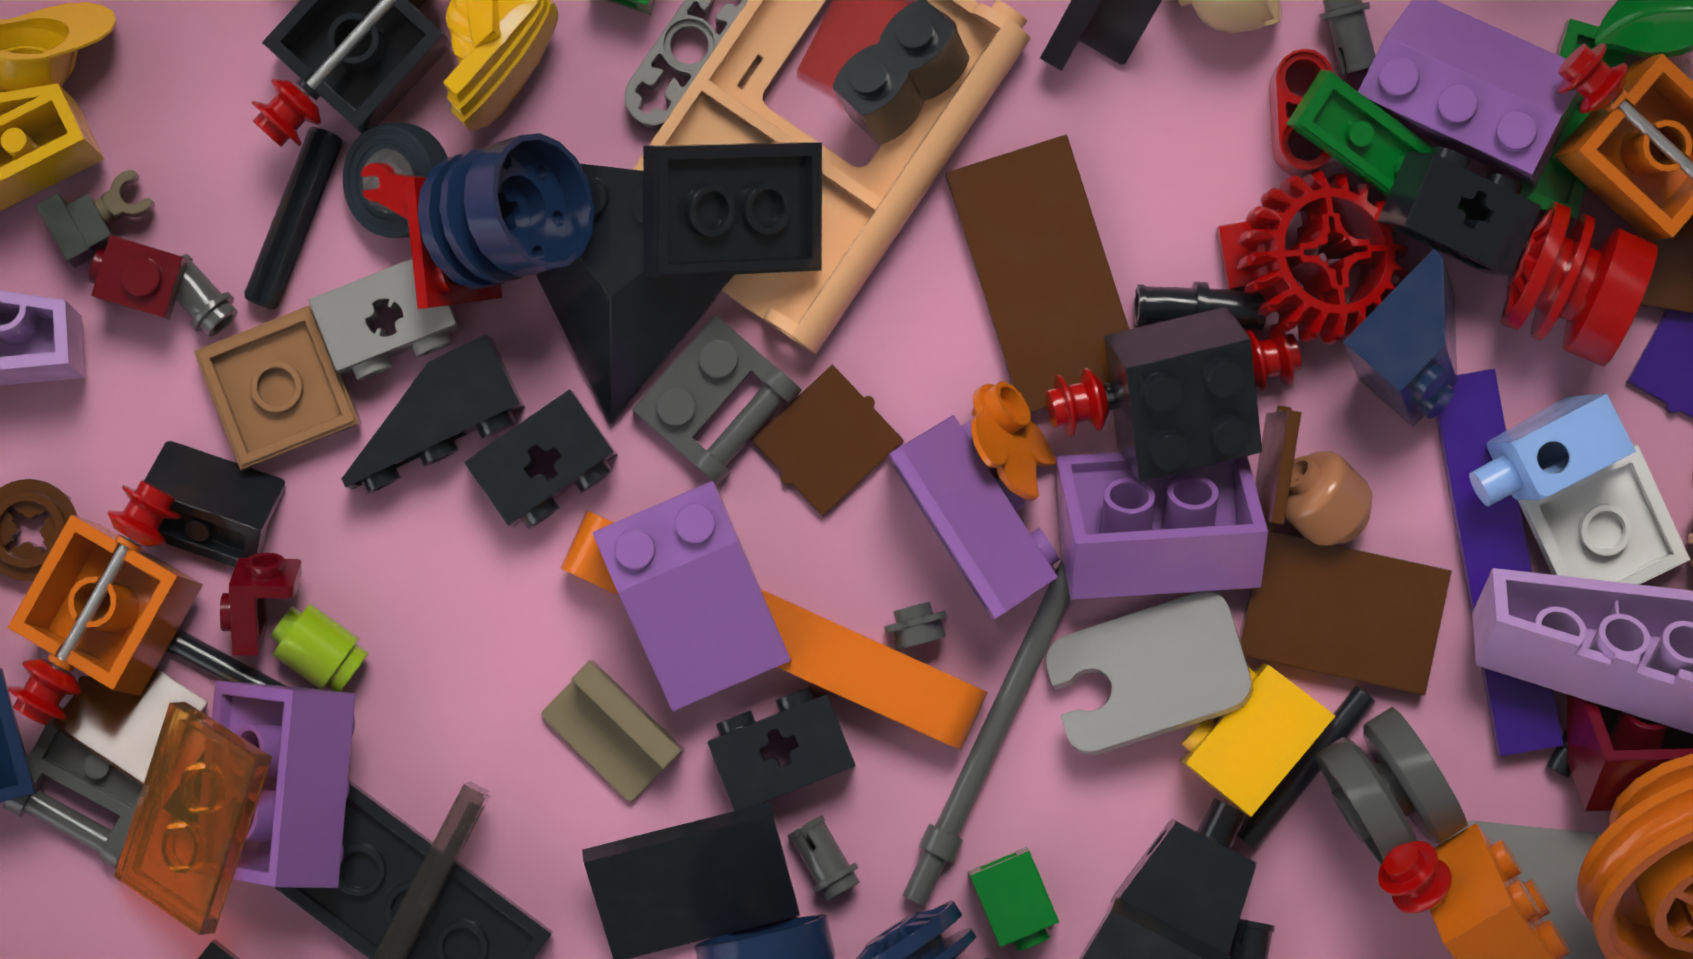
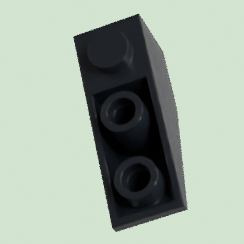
(446, 401)

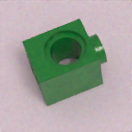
(1015, 900)

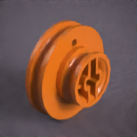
(1641, 869)

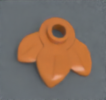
(1008, 438)

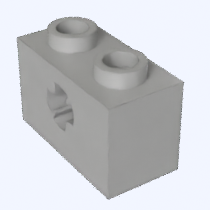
(349, 314)

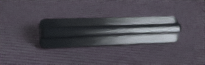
(293, 218)

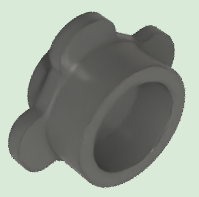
(916, 625)

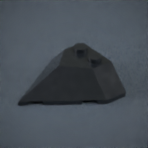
(608, 309)

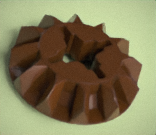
(31, 499)

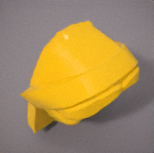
(496, 53)

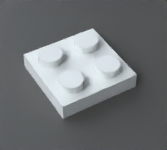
(1608, 526)

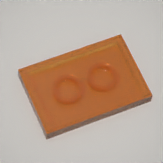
(192, 817)

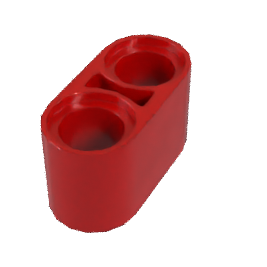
(1283, 105)

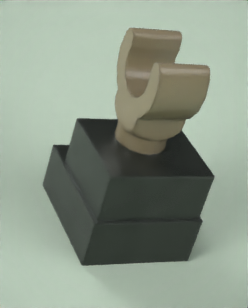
(83, 224)

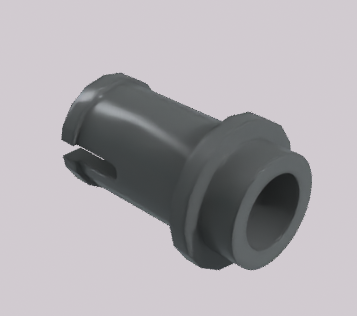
(1349, 34)
(204, 302)
(824, 859)

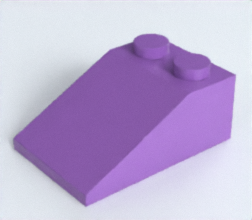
(692, 595)

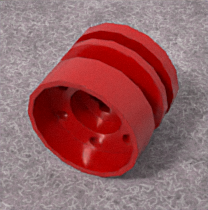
(1580, 284)

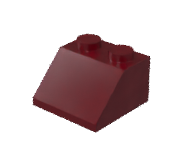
(1615, 748)

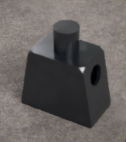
(1194, 877)

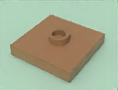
(276, 388)

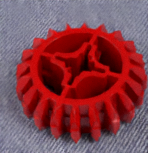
(1325, 210)

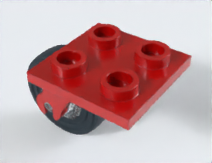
(383, 194)

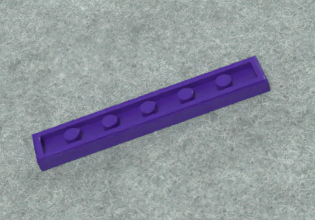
(1488, 538)

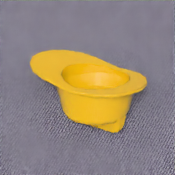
(45, 43)

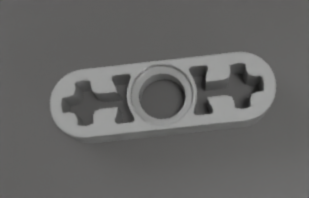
(650, 77)

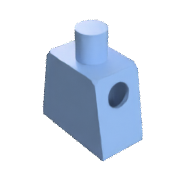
(1552, 450)

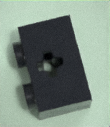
(1426, 209)
(505, 463)
(757, 779)

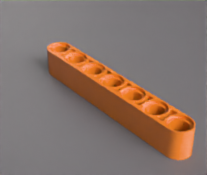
(836, 658)

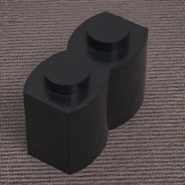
(911, 63)

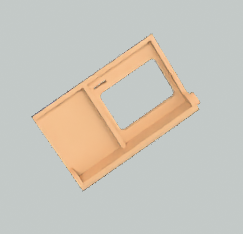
(859, 204)

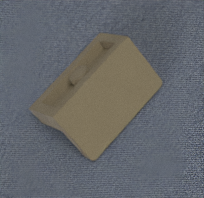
(611, 731)

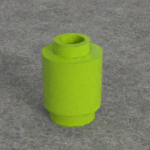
(317, 648)

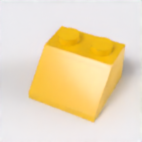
(1258, 744)

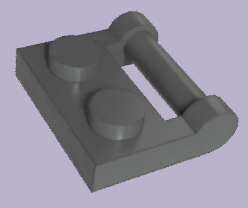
(701, 384)
(87, 775)

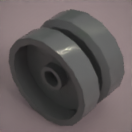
(1398, 786)

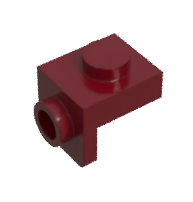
(137, 276)
(244, 607)

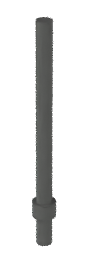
(942, 840)

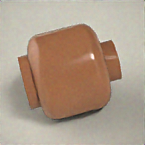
(1328, 499)

